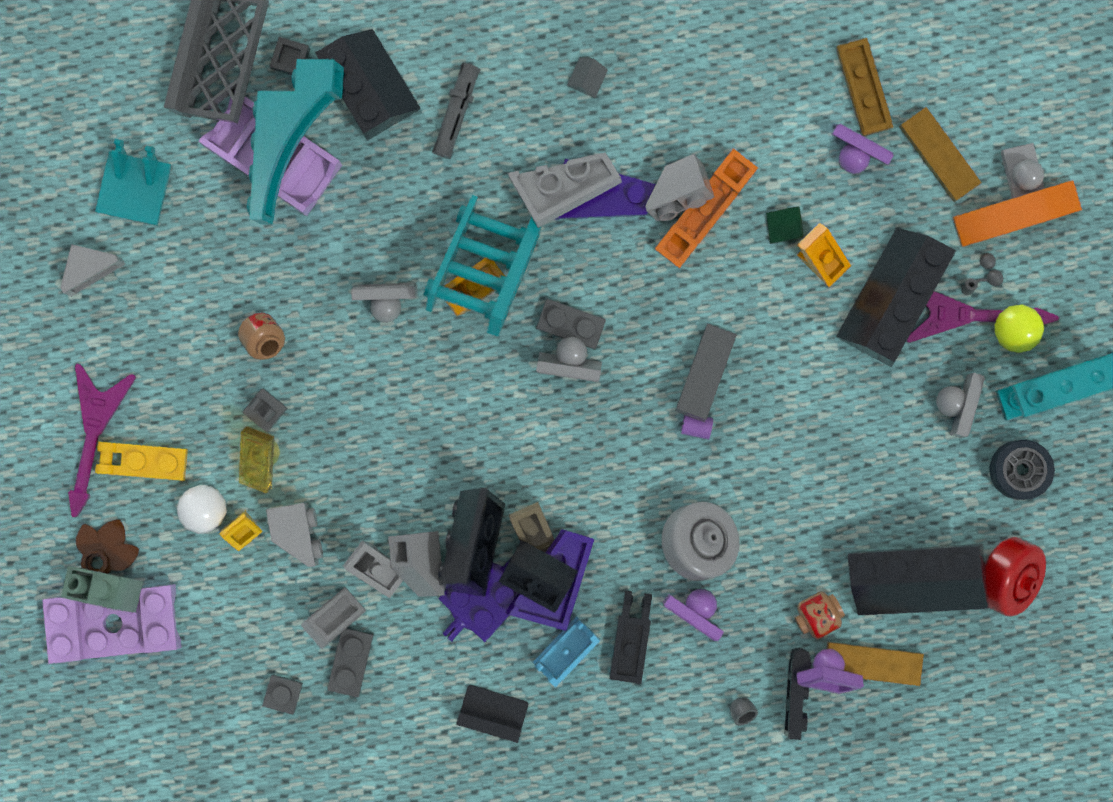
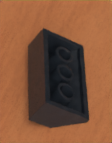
(895, 295)
(918, 579)

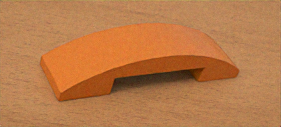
(1017, 213)
(697, 222)

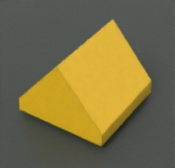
(240, 531)

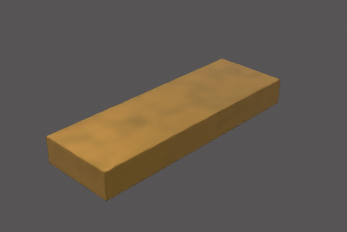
(864, 87)
(940, 154)
(881, 663)

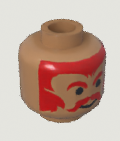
(261, 336)
(819, 615)

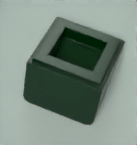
(785, 225)

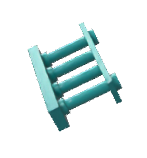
(504, 286)
(1057, 388)

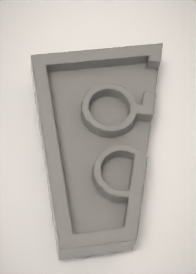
(564, 187)

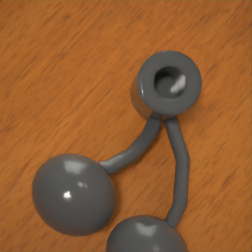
(994, 277)

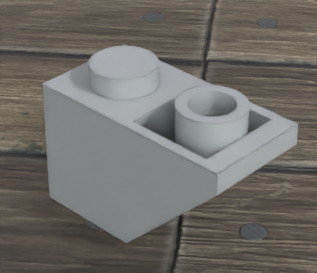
(680, 188)
(291, 531)
(417, 561)

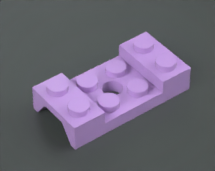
(308, 169)
(80, 630)

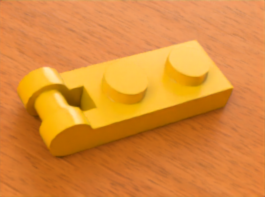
(143, 461)

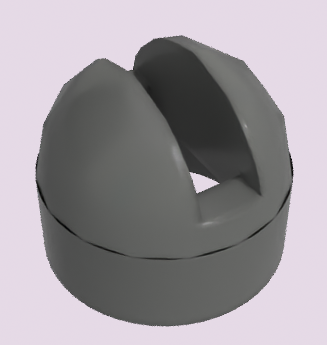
(743, 711)

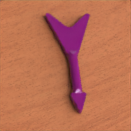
(950, 314)
(96, 411)

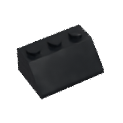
(370, 82)
(472, 542)

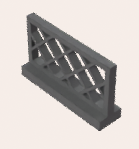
(196, 52)

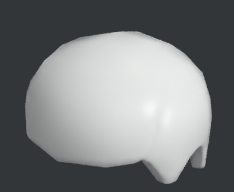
(201, 509)

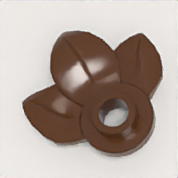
(106, 544)

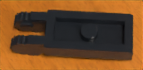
(631, 641)
(795, 718)

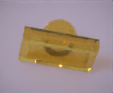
(257, 459)

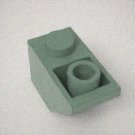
(101, 589)

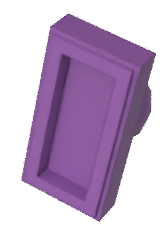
(856, 154)
(699, 607)
(829, 674)

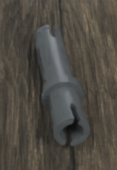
(456, 110)

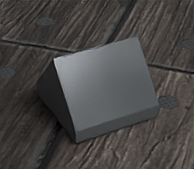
(587, 76)

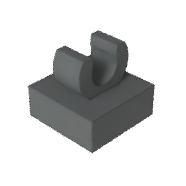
(264, 410)

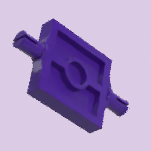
(480, 613)

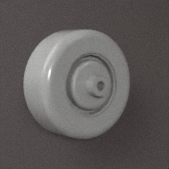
(700, 541)

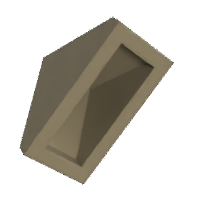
(532, 527)

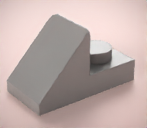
(373, 568)

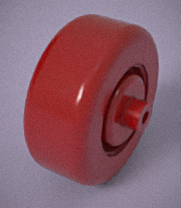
(1014, 575)

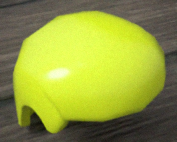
(1019, 328)

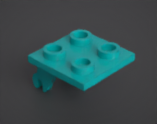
(133, 186)

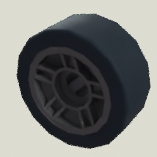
(1032, 456)

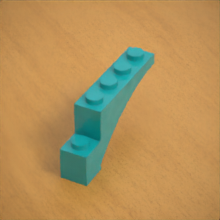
(280, 125)

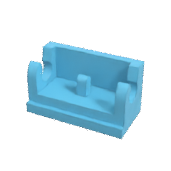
(566, 651)

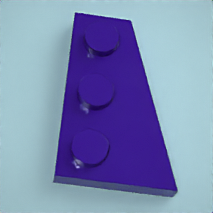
(620, 201)
(573, 551)

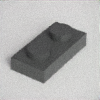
(570, 322)
(350, 662)

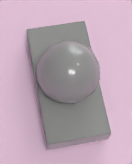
(1022, 170)
(385, 298)
(569, 361)
(961, 403)
(333, 618)

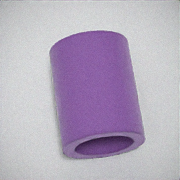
(697, 428)

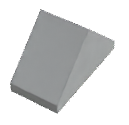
(87, 267)

